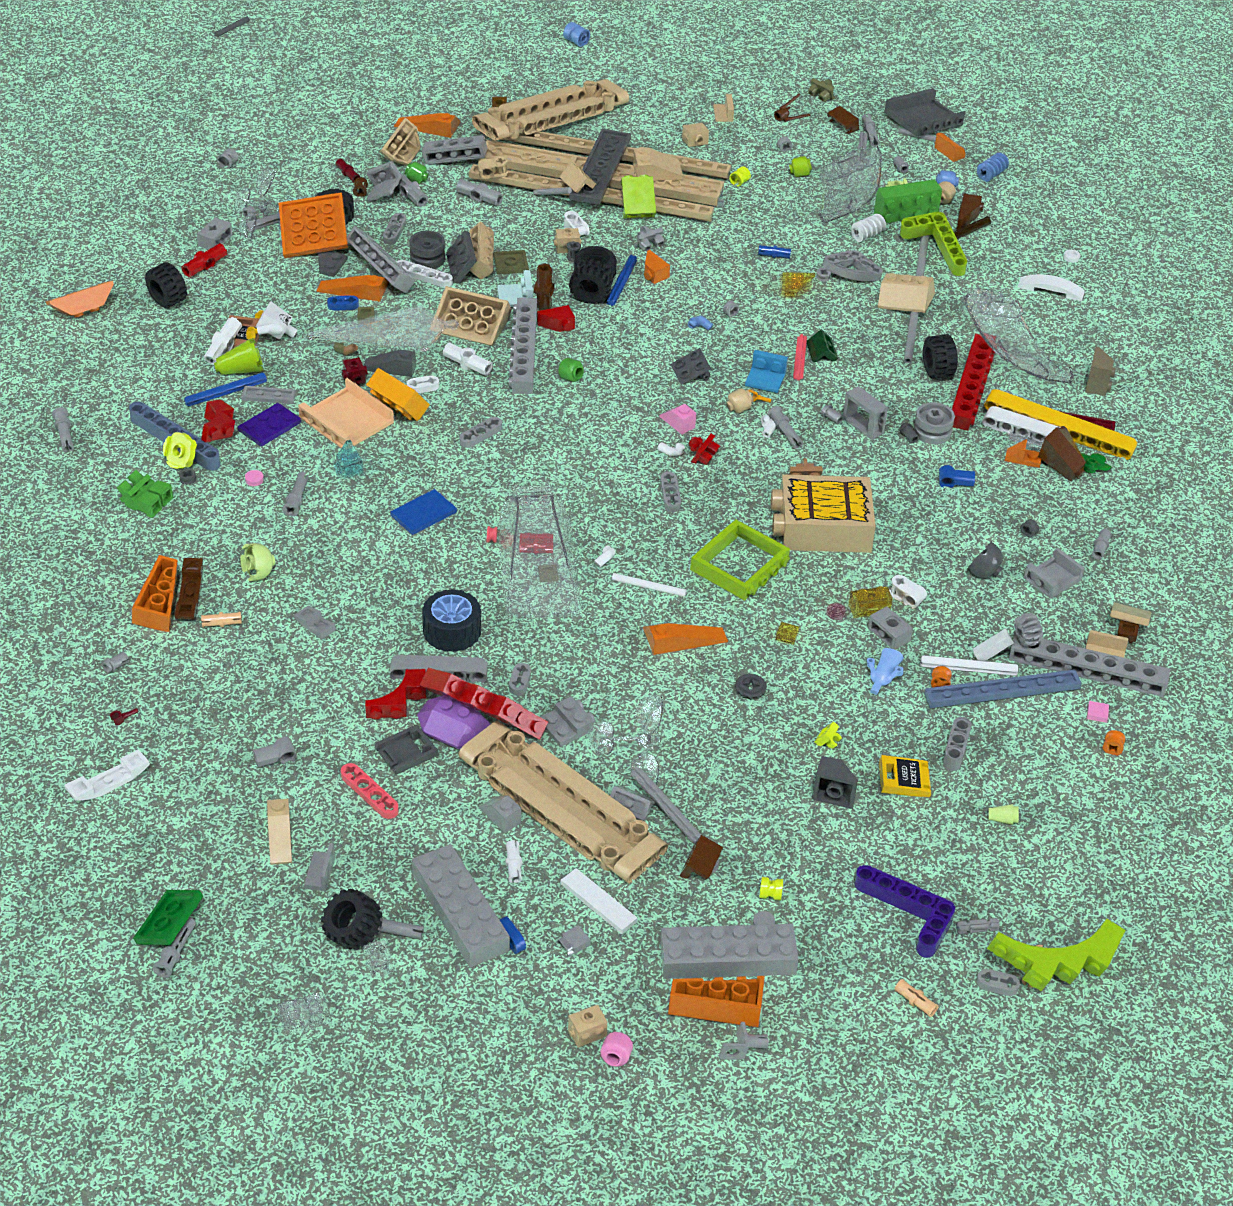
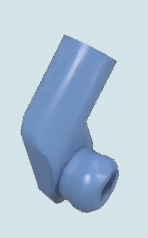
(699, 321)

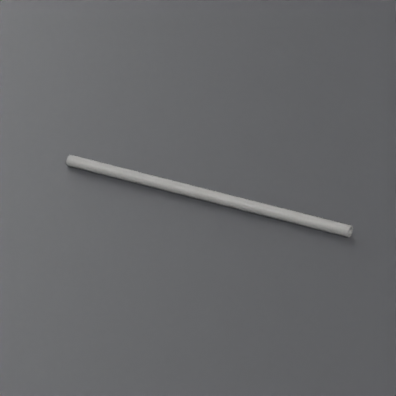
(914, 315)

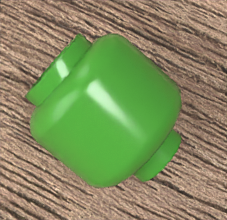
(416, 172)
(570, 369)

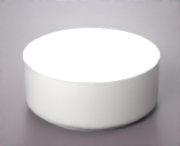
(1072, 256)

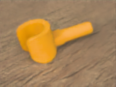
(758, 397)

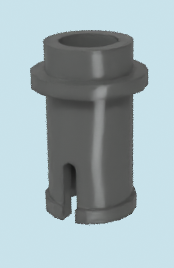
(910, 434)

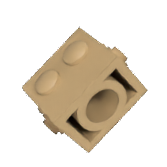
(695, 134)
(565, 236)
(587, 1026)

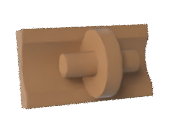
(805, 469)

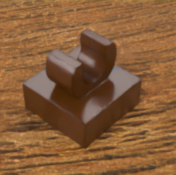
(1128, 630)

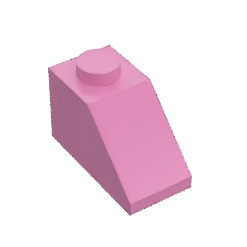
(680, 418)

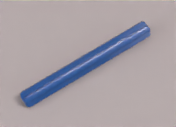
(621, 280)
(224, 389)

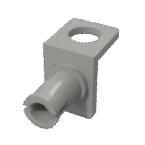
(745, 1042)

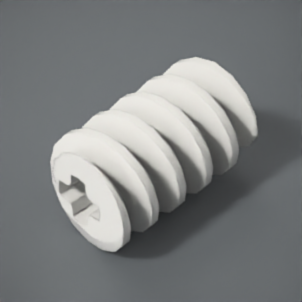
(868, 227)

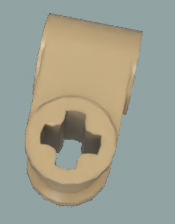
(492, 167)

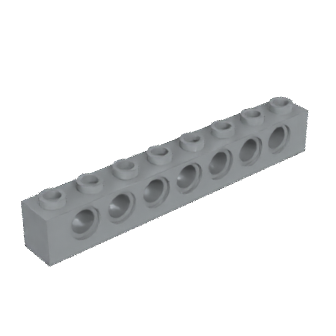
(523, 346)
(1093, 665)

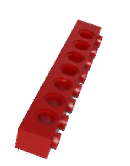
(972, 383)

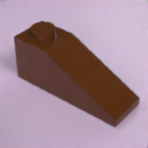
(970, 209)

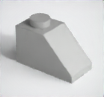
(502, 812)

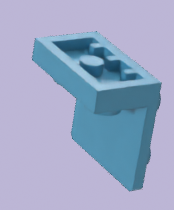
(767, 371)

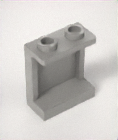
(1054, 574)

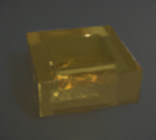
(787, 633)

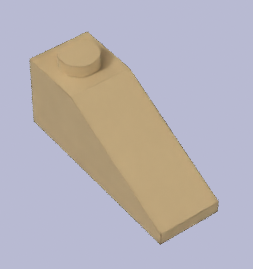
(279, 831)

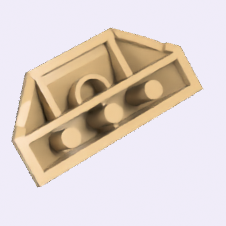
(402, 144)

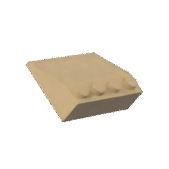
(479, 316)

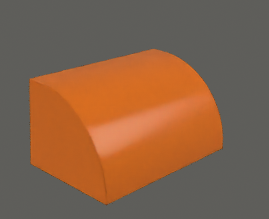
(949, 147)

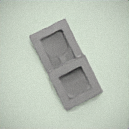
(313, 621)

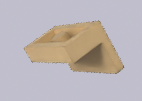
(725, 111)
(576, 178)
(1107, 643)

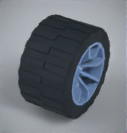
(451, 620)

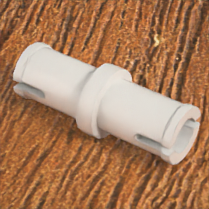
(513, 861)

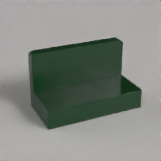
(821, 345)

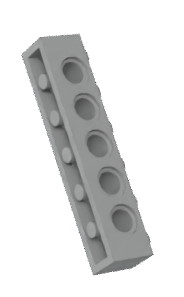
(380, 259)

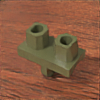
(822, 87)

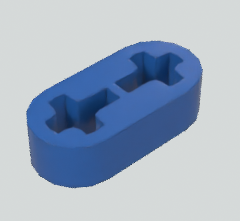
(342, 303)
(517, 941)

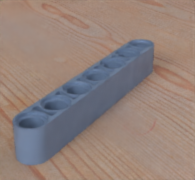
(162, 427)

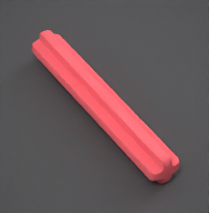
(800, 357)

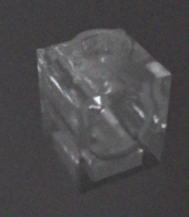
(378, 959)

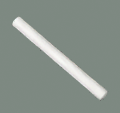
(648, 584)

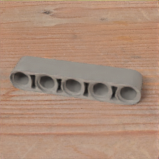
(467, 668)

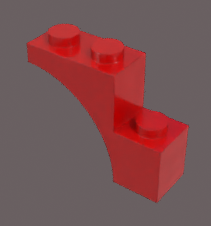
(220, 421)
(394, 704)

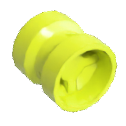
(740, 176)
(771, 888)

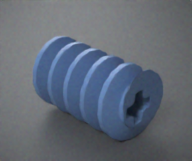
(992, 166)

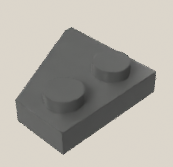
(331, 262)

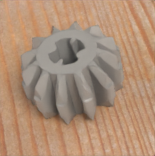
(1028, 629)

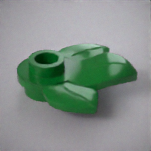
(1094, 462)

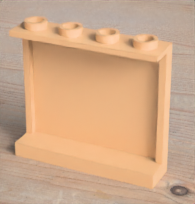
(348, 415)

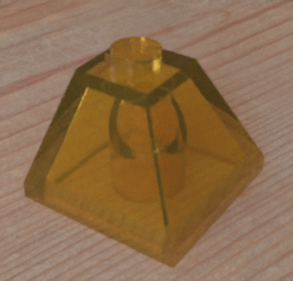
(793, 283)

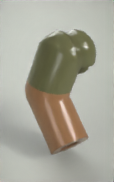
(345, 350)

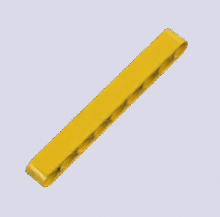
(1080, 430)

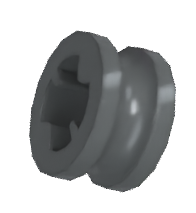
(187, 476)
(1029, 528)

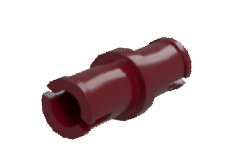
(347, 170)

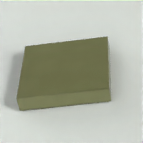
(510, 261)

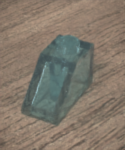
(348, 461)

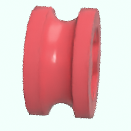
(492, 534)

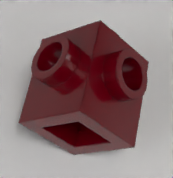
(354, 370)

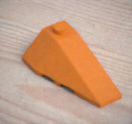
(436, 124)
(364, 287)

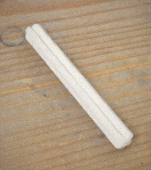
(970, 665)

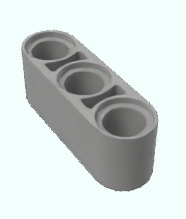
(957, 744)

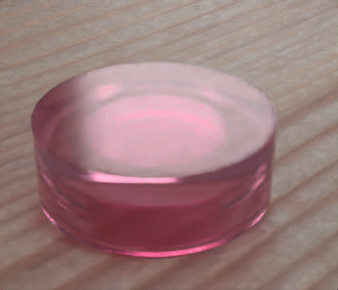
(836, 611)

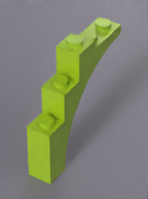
(1066, 962)

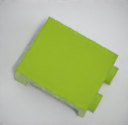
(638, 196)

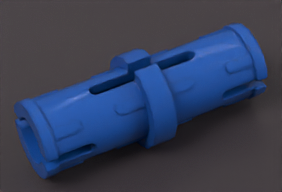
(774, 251)

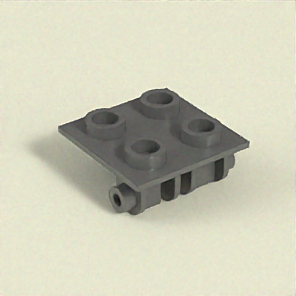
(691, 367)

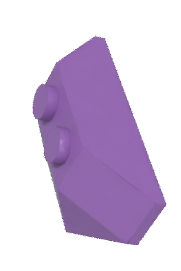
(451, 721)

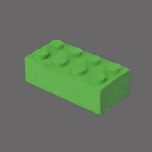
(908, 200)

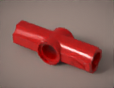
(204, 260)

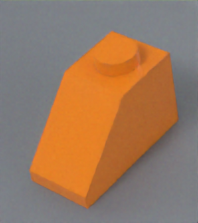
(655, 268)

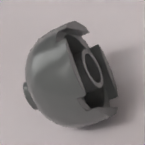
(987, 562)

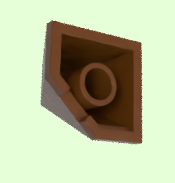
(1062, 454)

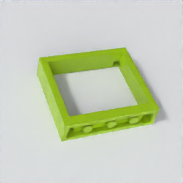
(702, 567)

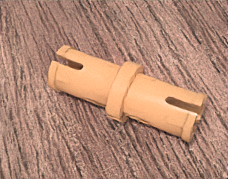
(221, 619)
(916, 998)

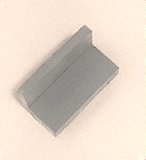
(634, 801)
(320, 869)

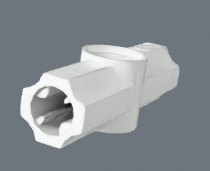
(223, 340)
(467, 359)

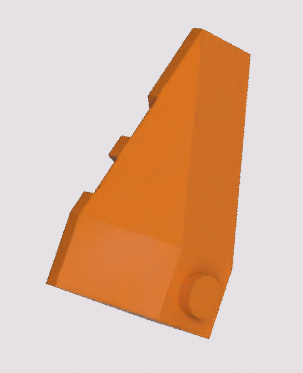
(677, 637)

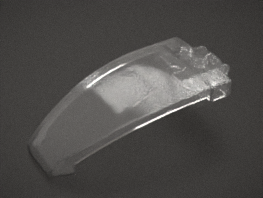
(850, 182)
(1006, 332)

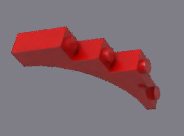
(481, 699)

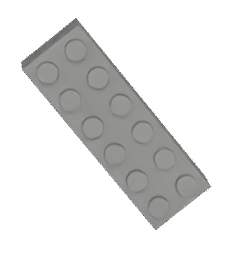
(460, 905)
(728, 951)

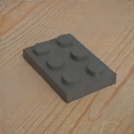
(461, 257)

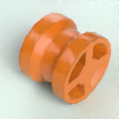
(941, 676)
(1114, 742)

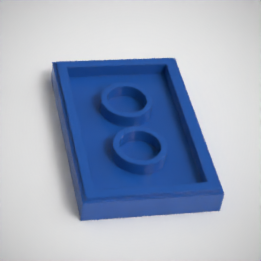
(423, 511)

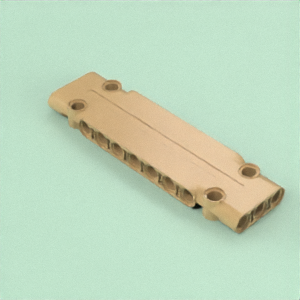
(550, 109)
(563, 801)

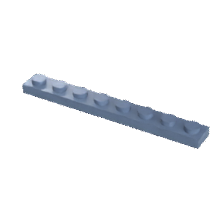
(1002, 688)

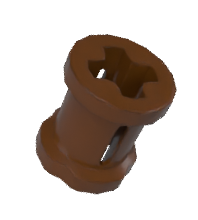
(362, 188)

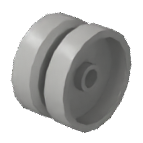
(934, 423)

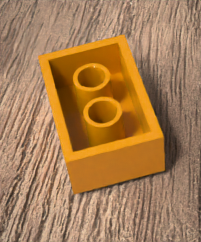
(397, 395)

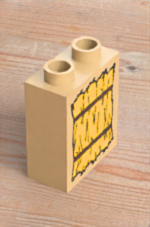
(824, 513)

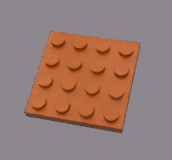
(313, 225)

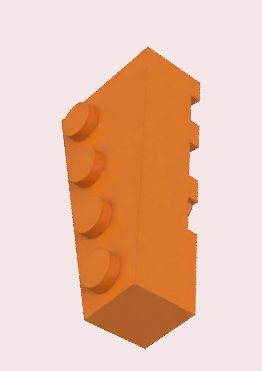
(157, 596)
(718, 999)

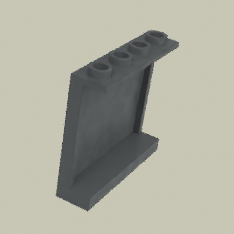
(922, 113)

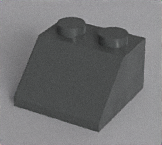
(835, 783)

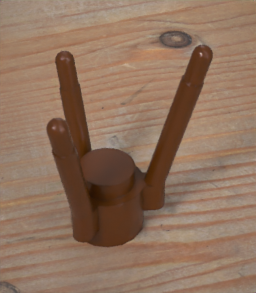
(783, 113)

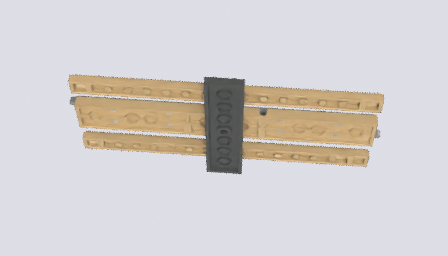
(606, 171)

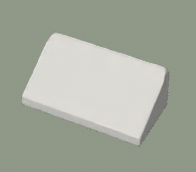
(993, 645)

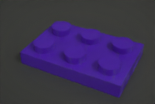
(269, 424)

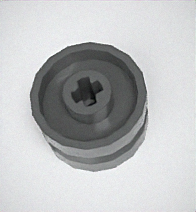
(427, 249)

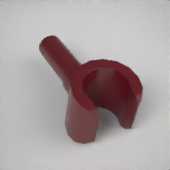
(118, 718)

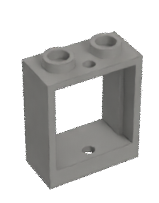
(876, 409)

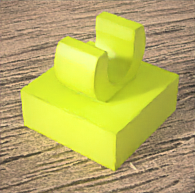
(827, 736)

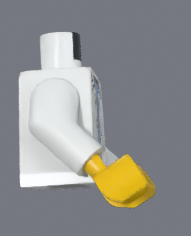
(272, 321)

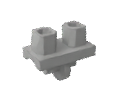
(647, 236)

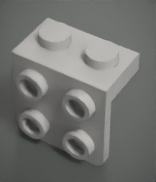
(384, 179)

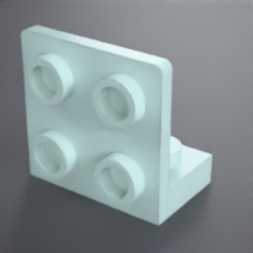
(514, 291)

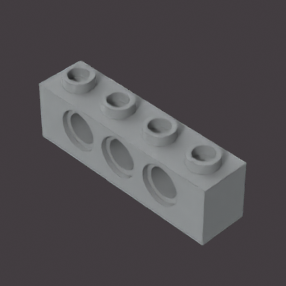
(454, 149)

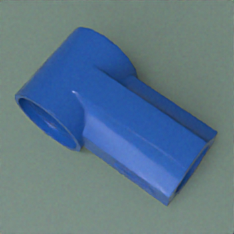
(950, 477)

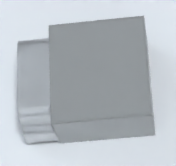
(574, 940)

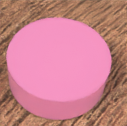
(254, 478)

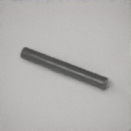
(232, 26)

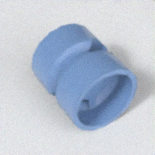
(576, 34)

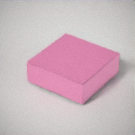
(1098, 711)

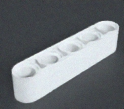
(1009, 422)

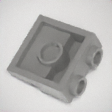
(568, 721)

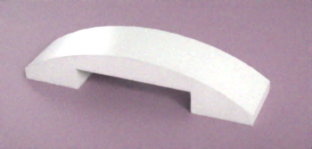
(1052, 283)
(130, 768)

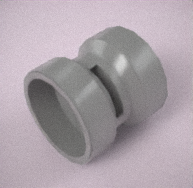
(227, 158)

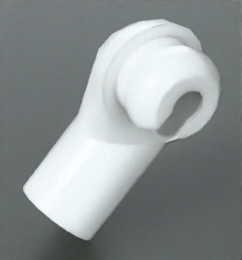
(768, 425)
(671, 451)
(608, 553)

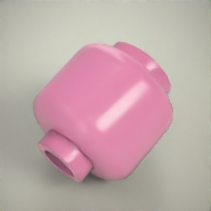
(616, 1049)

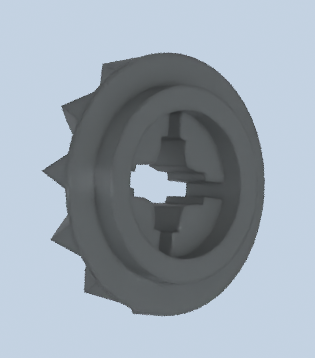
(743, 682)

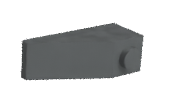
(394, 362)

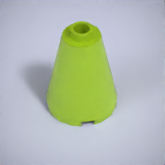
(241, 359)

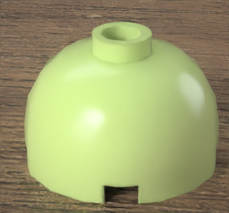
(259, 558)

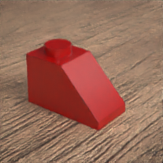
(557, 318)

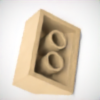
(906, 292)

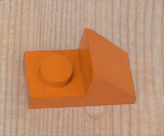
(1019, 455)

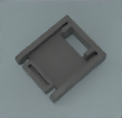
(401, 751)

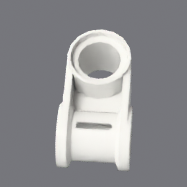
(573, 220)
(908, 592)

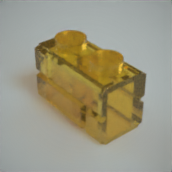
(869, 601)

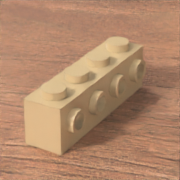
(483, 245)

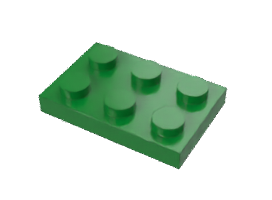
(168, 917)

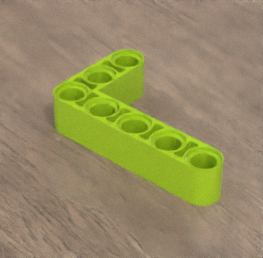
(938, 225)

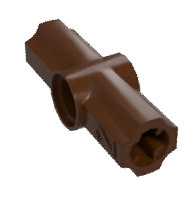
(544, 287)

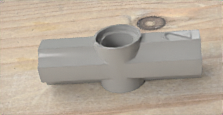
(412, 191)
(479, 192)

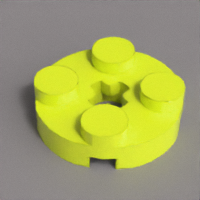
(187, 447)

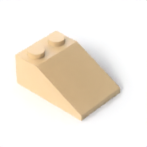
(656, 164)

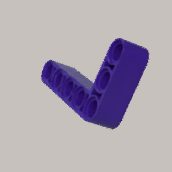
(912, 899)

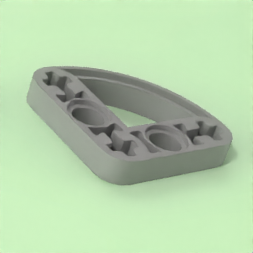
(839, 262)

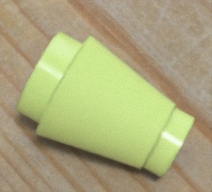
(1005, 814)

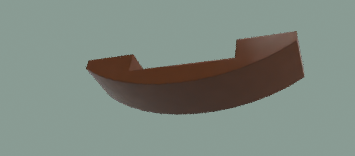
(190, 588)

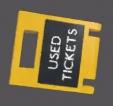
(910, 776)

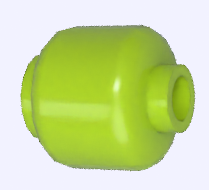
(800, 166)

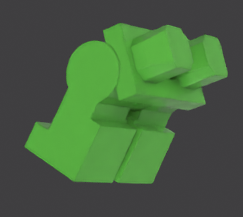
(145, 493)

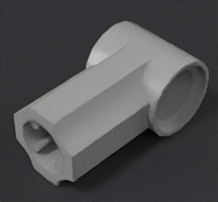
(281, 751)

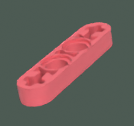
(367, 792)

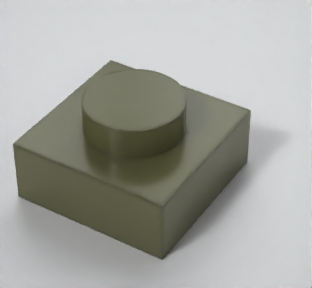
(365, 312)

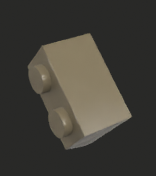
(1100, 373)

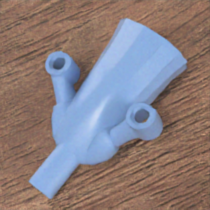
(886, 669)

